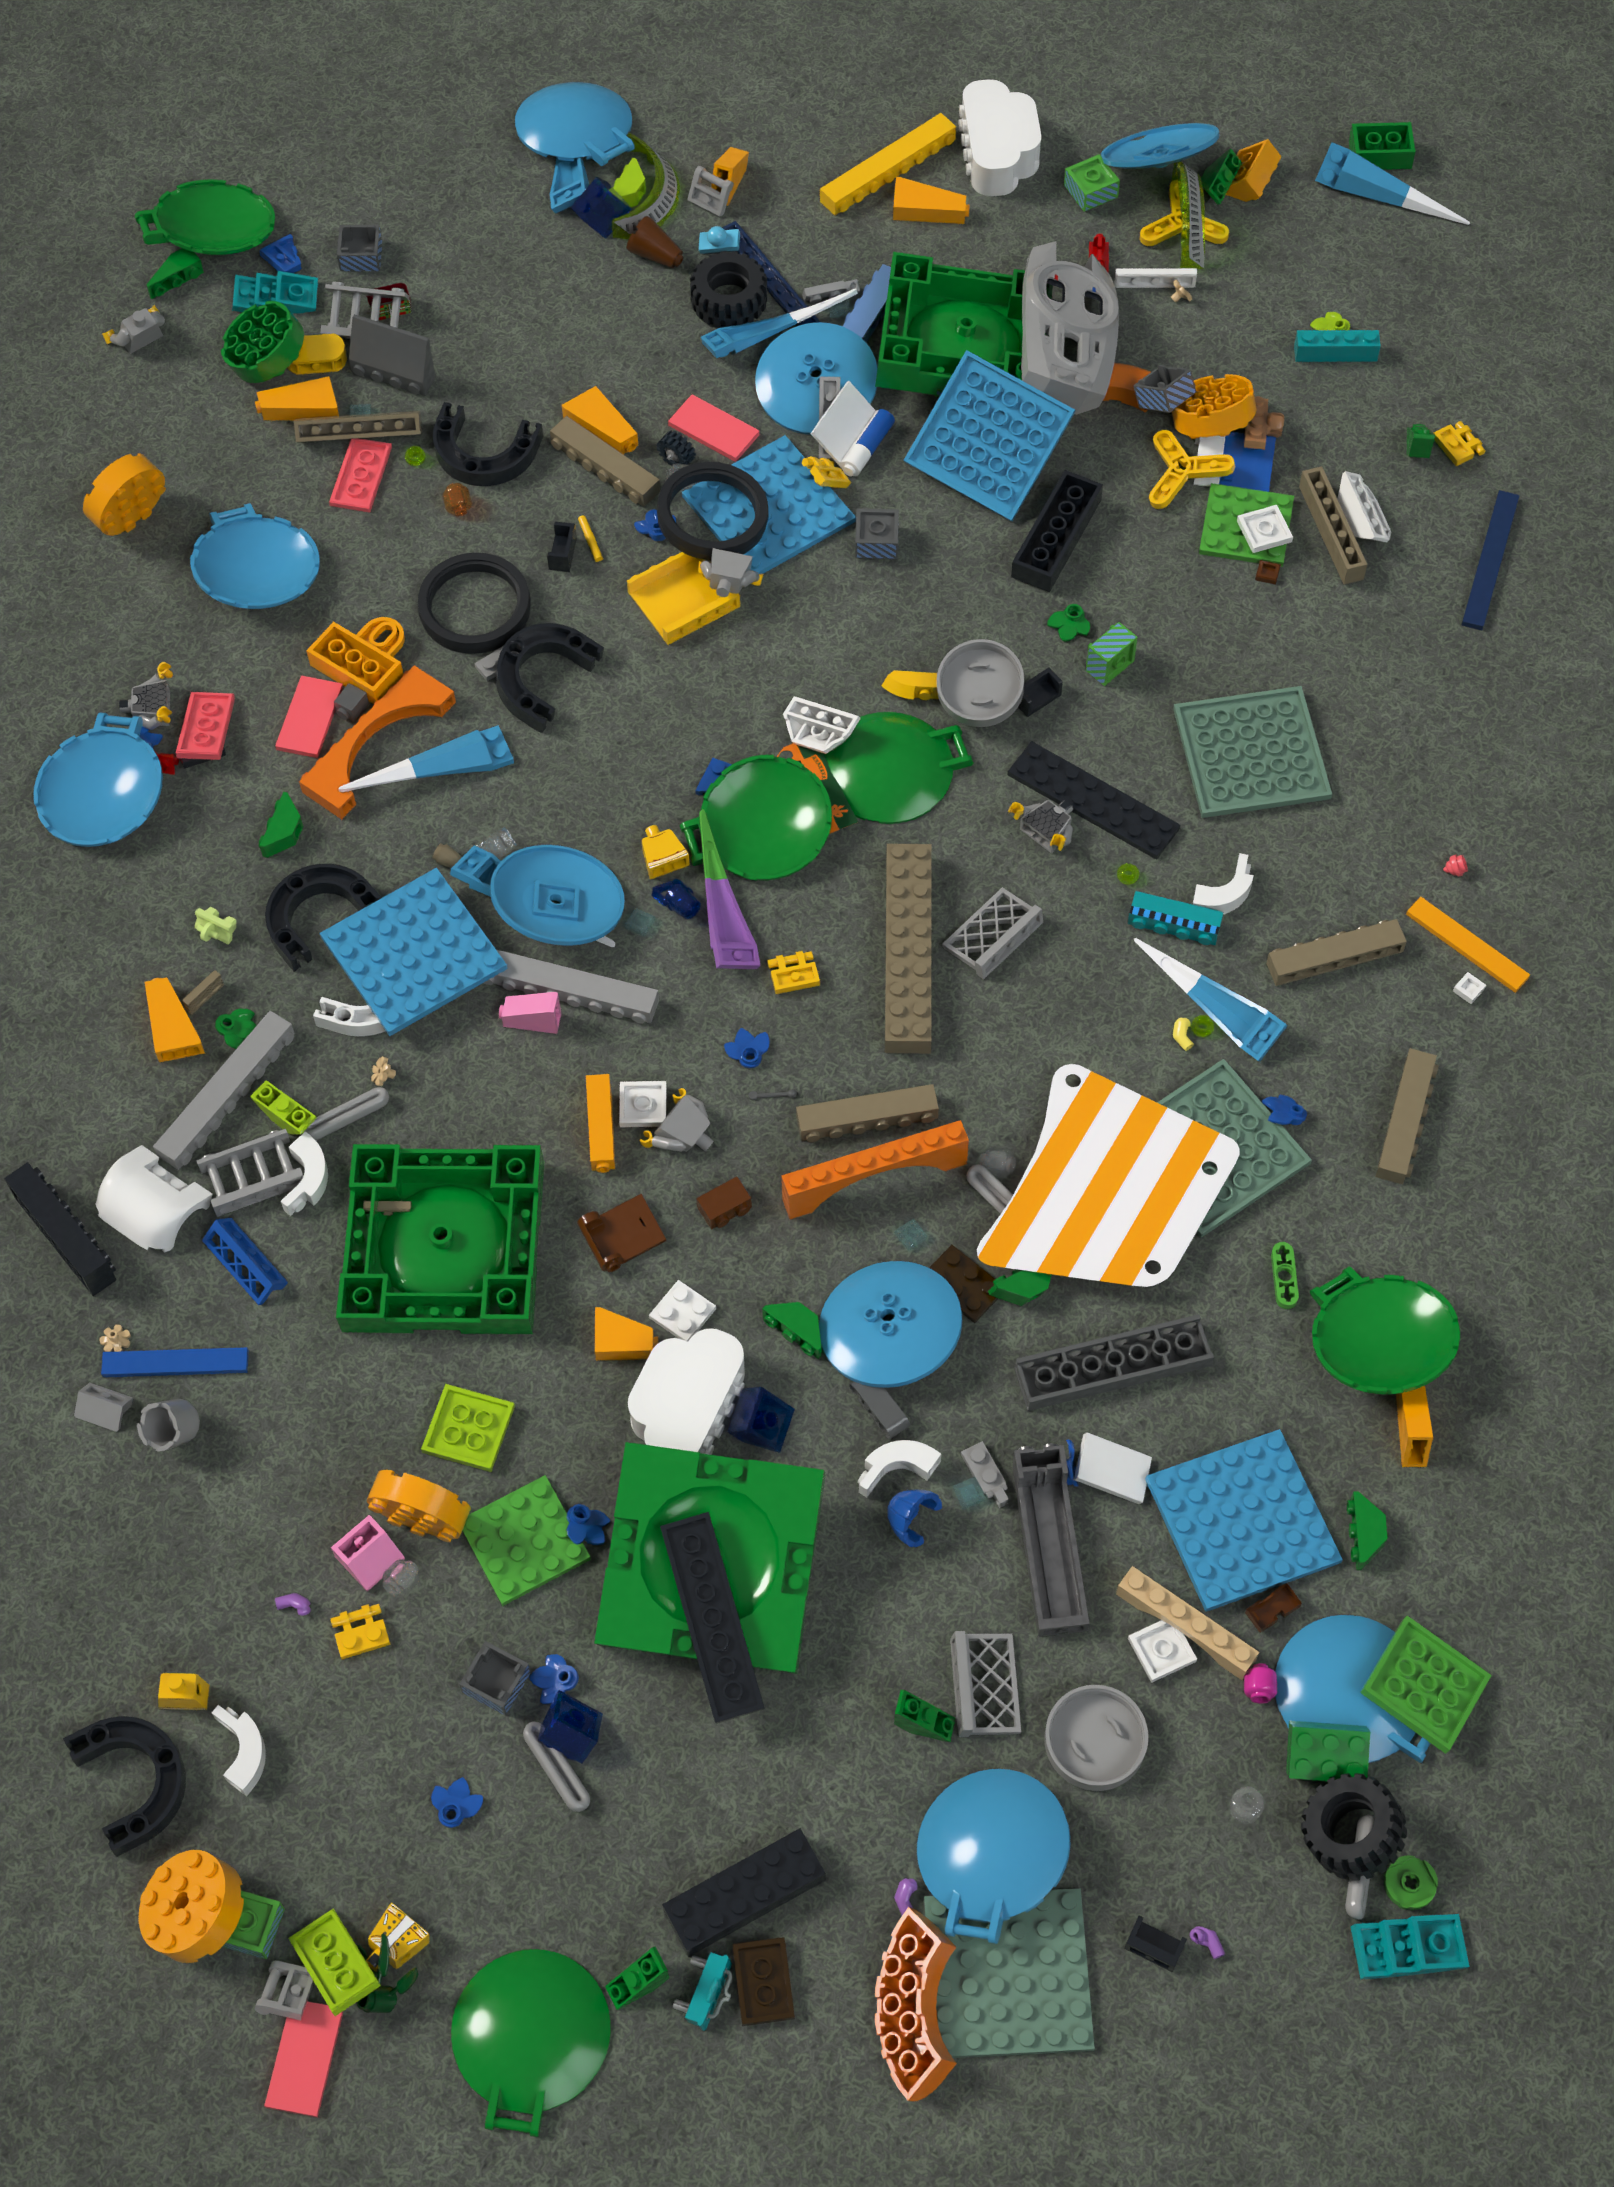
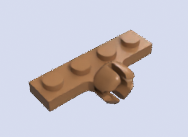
(1262, 425)

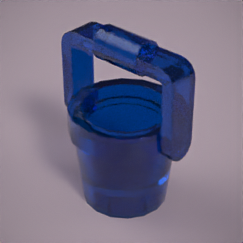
(678, 898)

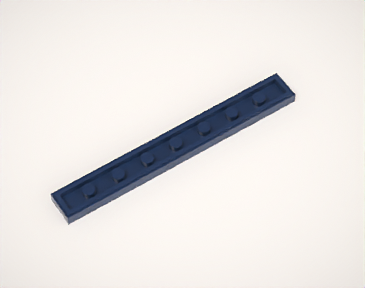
(776, 284)
(1490, 560)

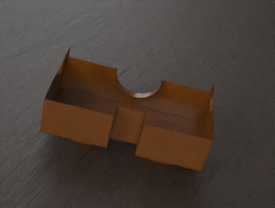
(1265, 1612)

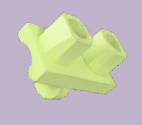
(212, 926)

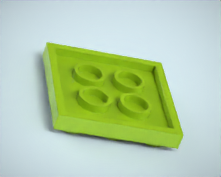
(468, 1427)

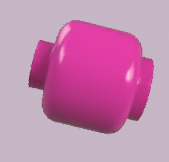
(1260, 1683)

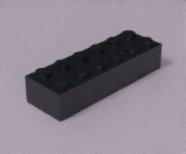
(1057, 531)
(61, 1228)
(744, 1892)

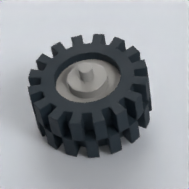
(675, 449)

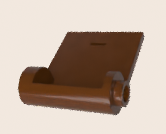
(619, 1234)

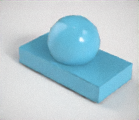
(719, 240)

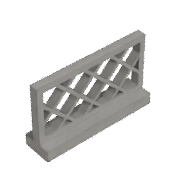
(1008, 940)
(964, 1688)

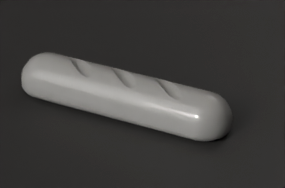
(348, 1113)
(989, 1187)
(557, 1770)
(1358, 1890)

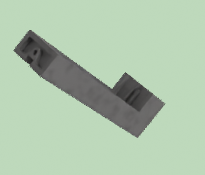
(1050, 1540)

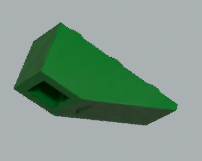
(175, 271)

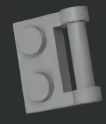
(706, 196)
(293, 1994)

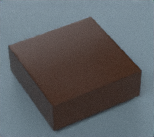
(1267, 572)

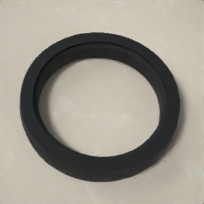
(720, 473)
(473, 563)

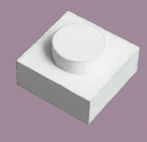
(1469, 988)

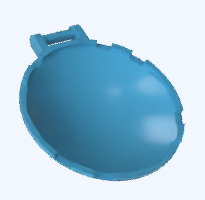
(575, 122)
(253, 559)
(99, 784)
(1323, 1679)
(992, 1849)

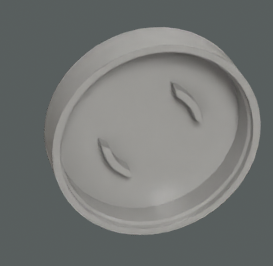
(980, 683)
(1096, 1737)

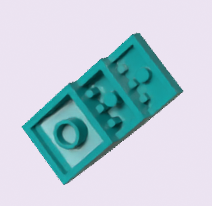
(291, 289)
(1409, 1946)

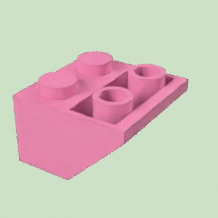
(366, 1552)

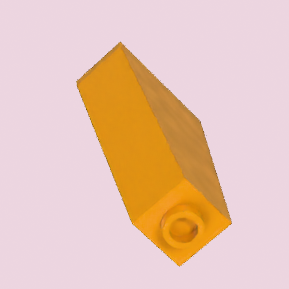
(928, 203)
(298, 401)
(602, 419)
(171, 1027)
(600, 1122)
(1414, 1427)

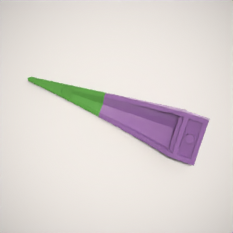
(728, 930)

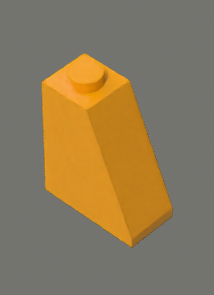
(731, 167)
(621, 1337)

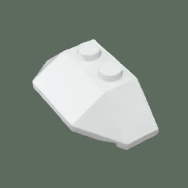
(1362, 509)
(818, 725)

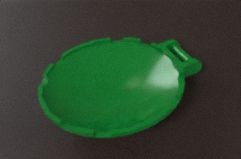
(209, 218)
(896, 766)
(764, 818)
(1383, 1332)
(530, 2034)

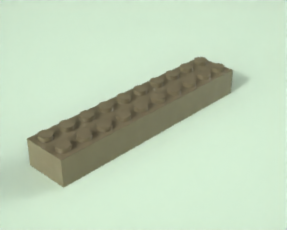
(908, 949)

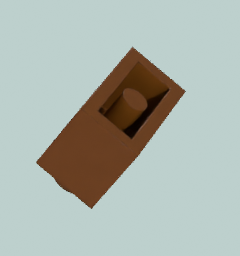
(724, 1203)

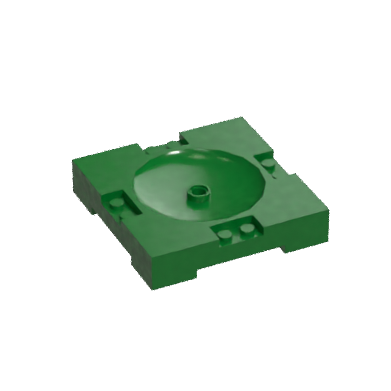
(939, 315)
(472, 1279)
(766, 1537)

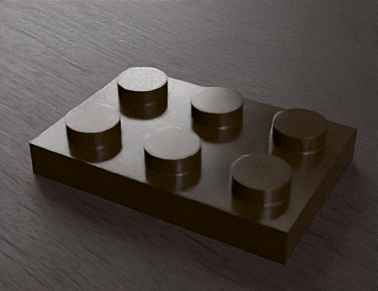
(967, 1280)
(763, 1981)

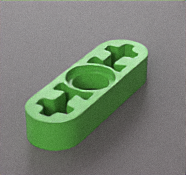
(1278, 1267)

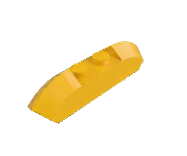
(912, 684)

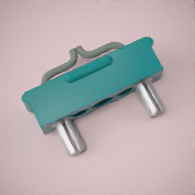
(708, 1990)

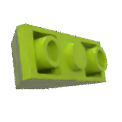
(631, 183)
(282, 1109)

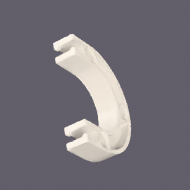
(361, 1021)

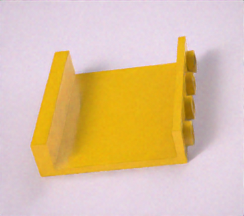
(678, 597)

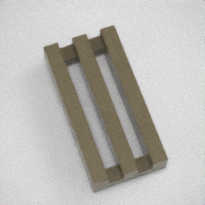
(203, 992)
(389, 1207)

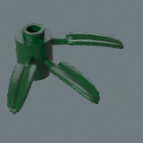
(384, 1997)

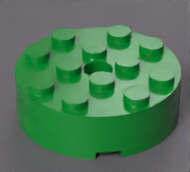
(262, 342)

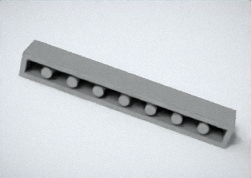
(578, 987)
(224, 1090)

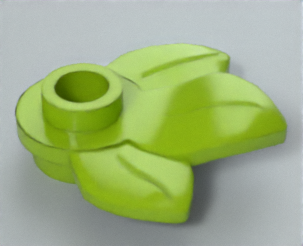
(1332, 321)

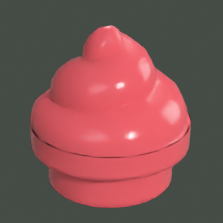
(1456, 865)

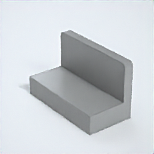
(101, 1406)

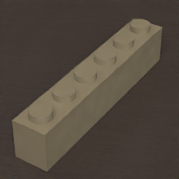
(358, 426)
(605, 461)
(1333, 525)
(1336, 952)
(867, 1113)
(1406, 1116)

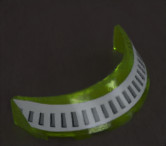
(661, 200)
(1192, 216)

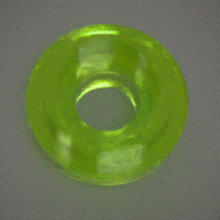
(415, 451)
(1125, 878)
(1202, 1020)

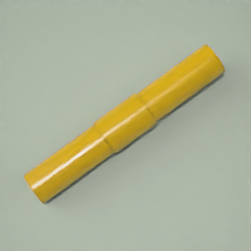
(590, 538)

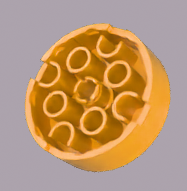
(1216, 407)
(124, 494)
(418, 1505)
(190, 1906)

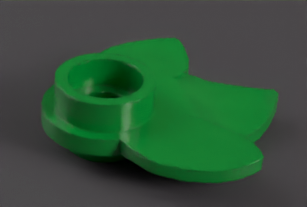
(1068, 624)
(240, 1026)

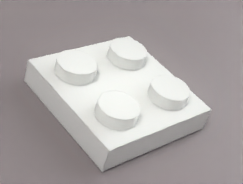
(1264, 528)
(642, 1103)
(682, 1311)
(1161, 1650)

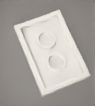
(1112, 1468)

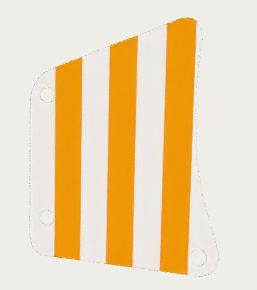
(1109, 1186)

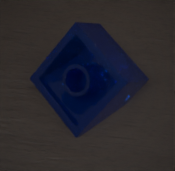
(599, 206)
(761, 1419)
(570, 1727)

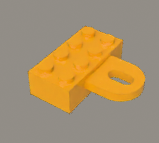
(359, 658)

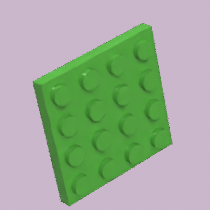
(1221, 531)
(523, 1540)
(1426, 1684)

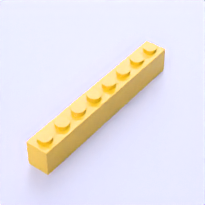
(888, 164)

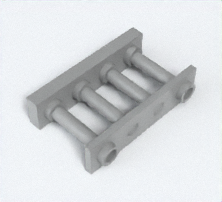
(337, 288)
(259, 1191)

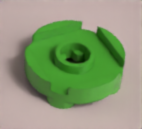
(1405, 1896)

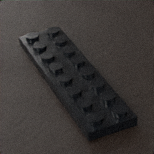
(1094, 800)
(712, 1618)

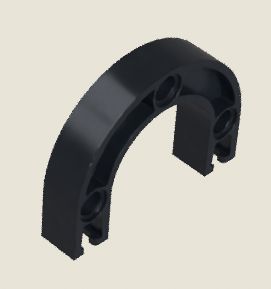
(482, 470)
(533, 641)
(313, 881)
(170, 1777)

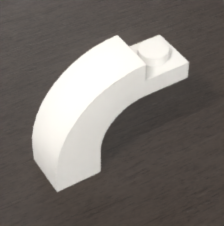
(1229, 896)
(315, 1179)
(898, 1455)
(252, 1754)

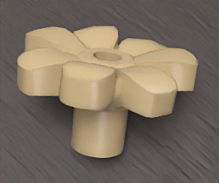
(1180, 292)
(382, 1071)
(115, 1339)

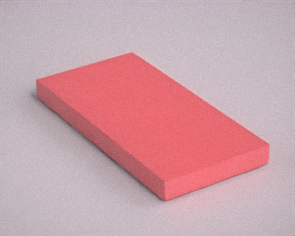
(713, 428)
(360, 474)
(309, 717)
(205, 725)
(304, 2061)

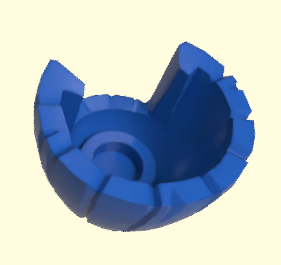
(904, 1508)

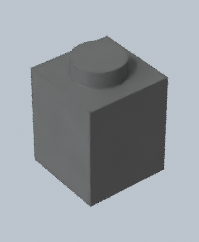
(351, 703)

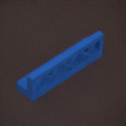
(244, 1250)

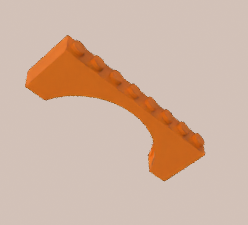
(411, 696)
(938, 1148)

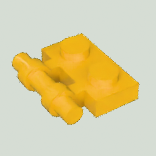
(1454, 446)
(825, 473)
(794, 977)
(362, 1638)

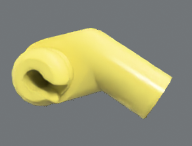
(1179, 1033)

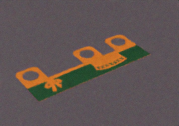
(816, 762)

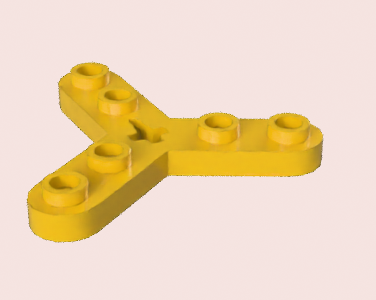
(1172, 224)
(1195, 466)

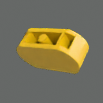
(320, 355)

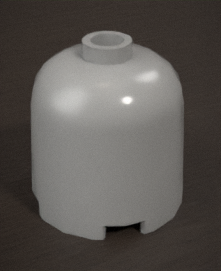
(168, 1424)

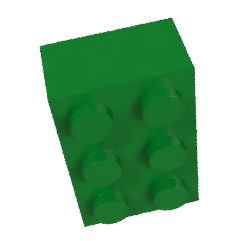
(1384, 144)
(1326, 1750)

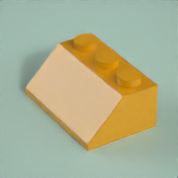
(1255, 172)

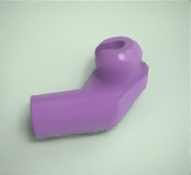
(294, 1600)
(903, 1894)
(1209, 1939)

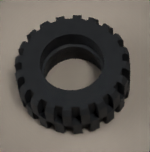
(728, 270)
(1332, 1804)

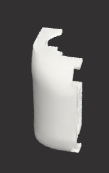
(147, 1200)

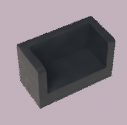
(563, 547)
(1040, 691)
(1154, 1945)

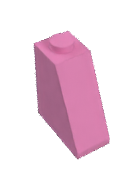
(532, 1012)

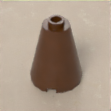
(654, 244)

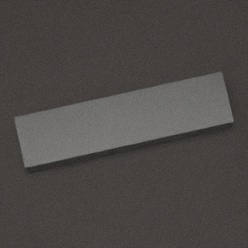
(1113, 1363)

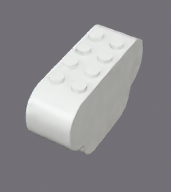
(998, 136)
(687, 1391)

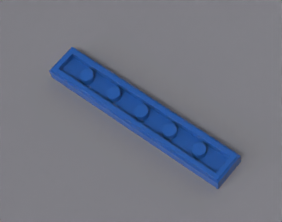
(175, 1362)

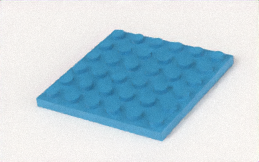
(989, 435)
(797, 506)
(413, 951)
(1243, 1520)

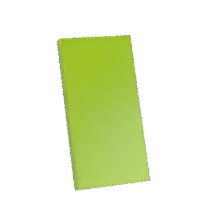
(334, 1962)

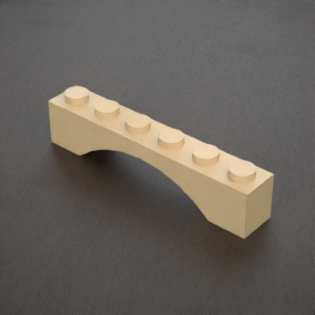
(1158, 1601)

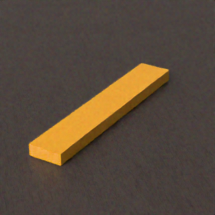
(1468, 944)

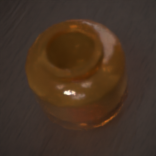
(457, 499)

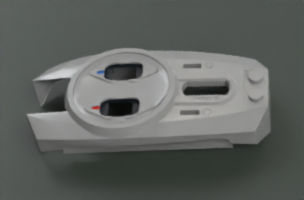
(1043, 365)

